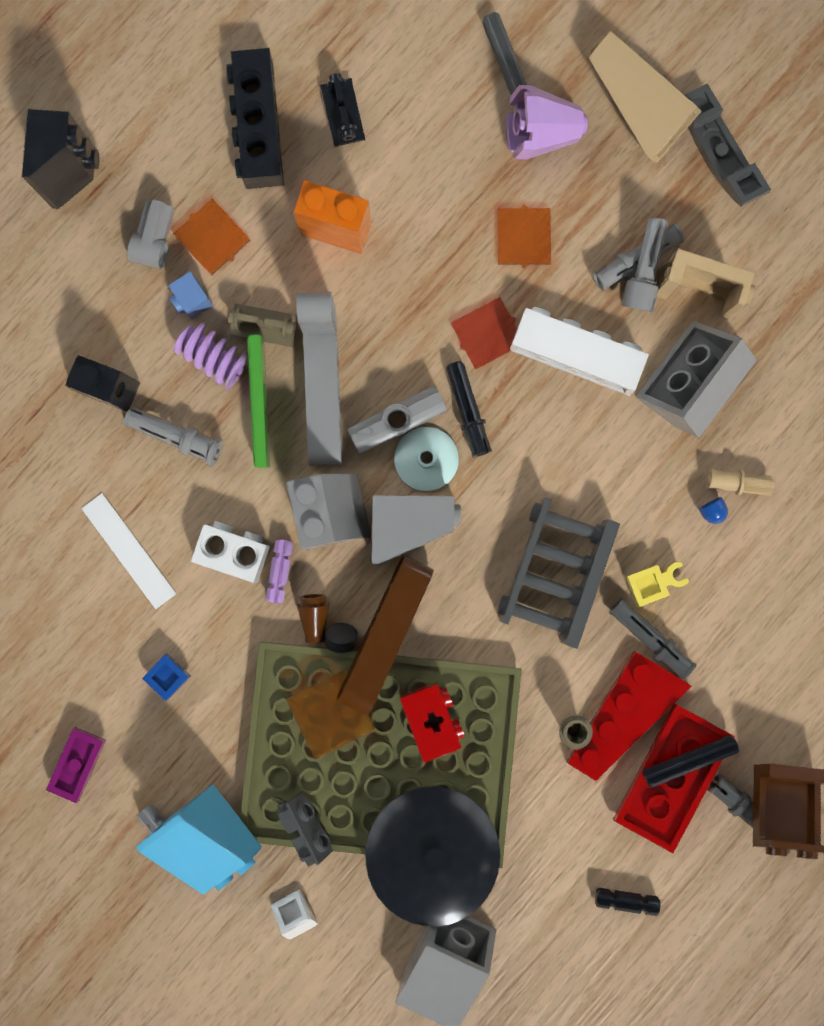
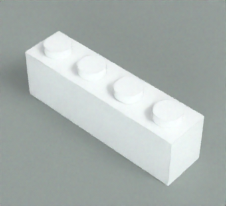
(579, 351)

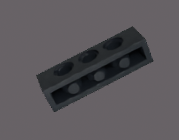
(248, 68)

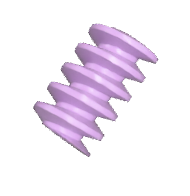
(210, 355)

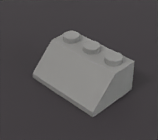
(697, 377)

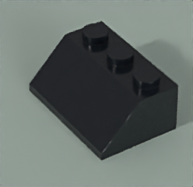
(57, 156)

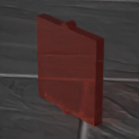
(486, 332)

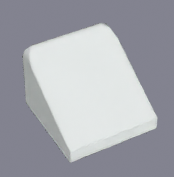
(293, 915)

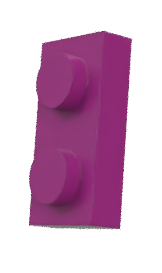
(75, 764)

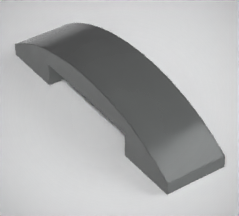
(721, 152)

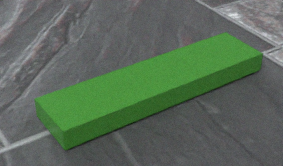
(258, 399)

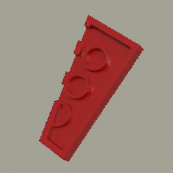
(628, 710)

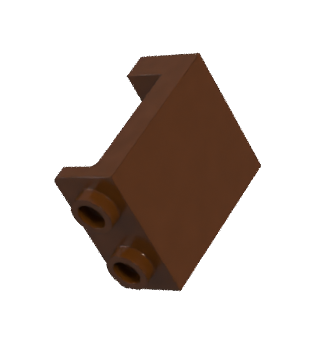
(787, 809)

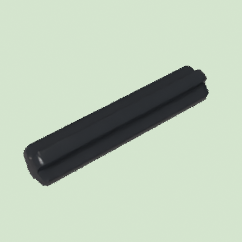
(690, 761)

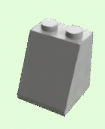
(328, 510)
(410, 522)
(447, 970)

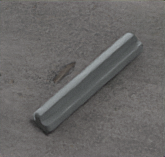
(503, 51)

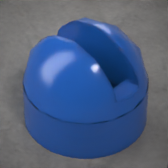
(714, 511)

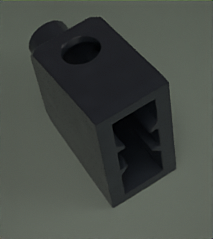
(101, 383)

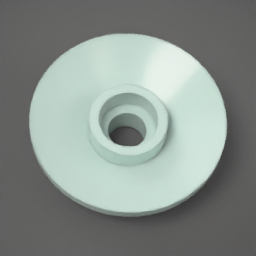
(426, 476)

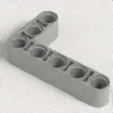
(319, 327)

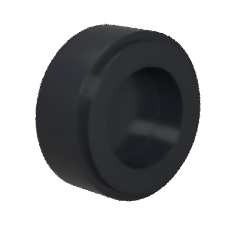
(340, 637)

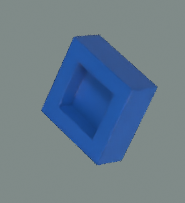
(166, 677)

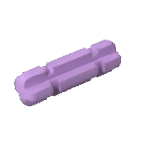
(279, 571)

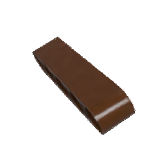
(385, 635)

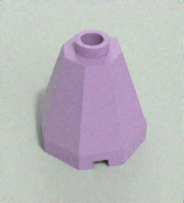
(542, 122)

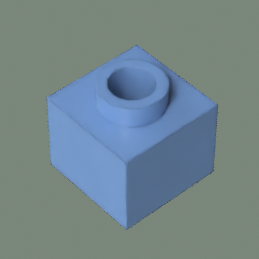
(189, 296)

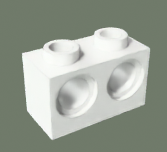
(229, 559)

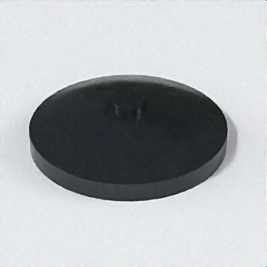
(432, 856)

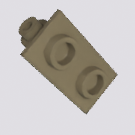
(272, 325)

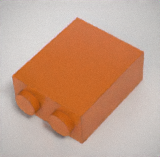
(333, 217)

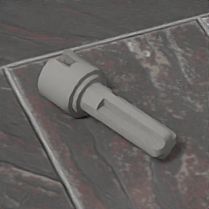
(642, 290)

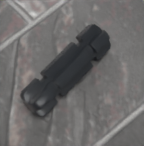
(627, 901)

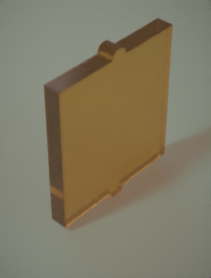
(524, 236)
(211, 237)

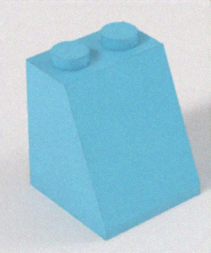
(202, 843)

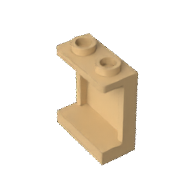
(709, 277)

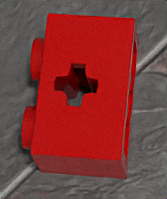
(432, 741)

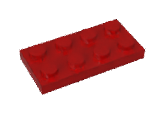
(666, 810)

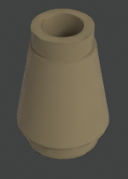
(582, 735)

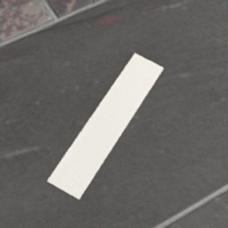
(128, 551)

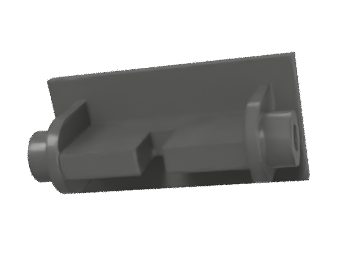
(313, 842)

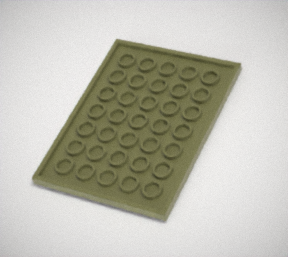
(367, 773)

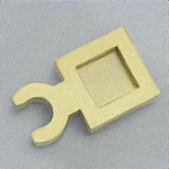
(651, 584)

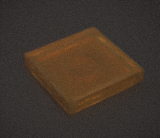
(324, 720)

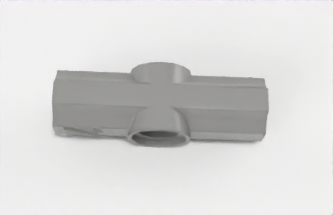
(416, 409)

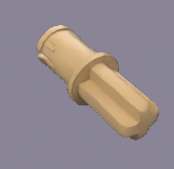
(740, 482)

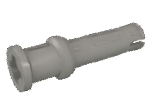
(187, 440)

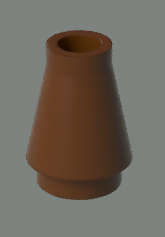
(313, 615)

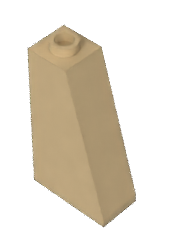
(644, 97)

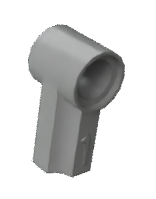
(150, 242)

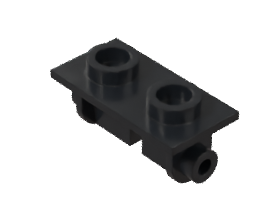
(342, 110)

